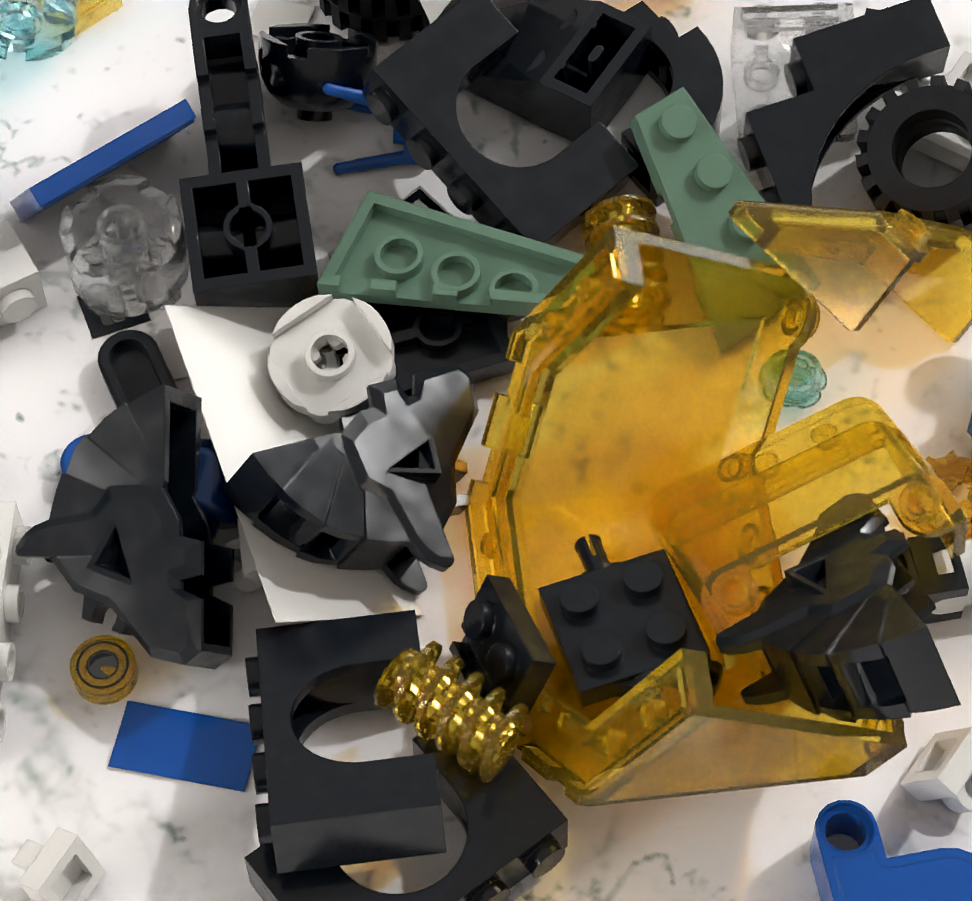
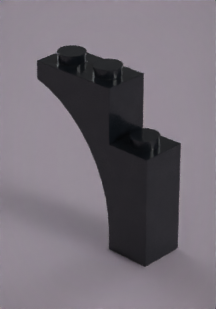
(832, 81)

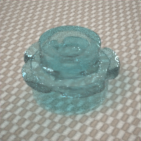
(812, 379)

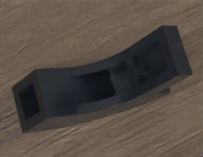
(675, 64)

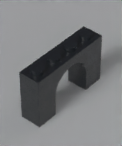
(418, 95)
(322, 807)
(508, 831)

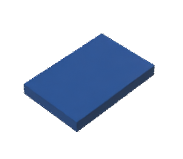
(103, 160)

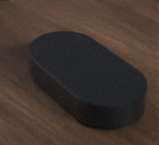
(132, 366)

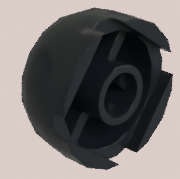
(304, 57)

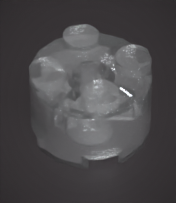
(125, 247)

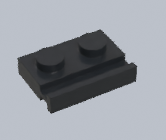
(503, 644)

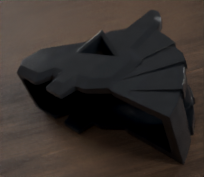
(375, 488)
(136, 535)
(846, 631)

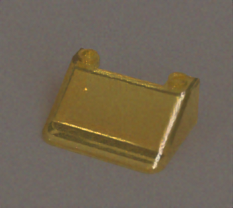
(861, 255)
(789, 494)

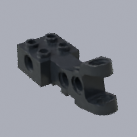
(246, 217)

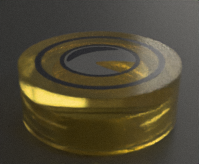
(104, 669)

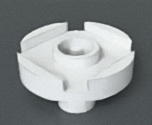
(340, 323)

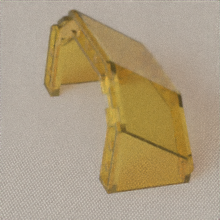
(618, 388)

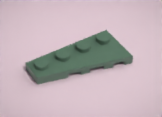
(695, 176)
(440, 261)

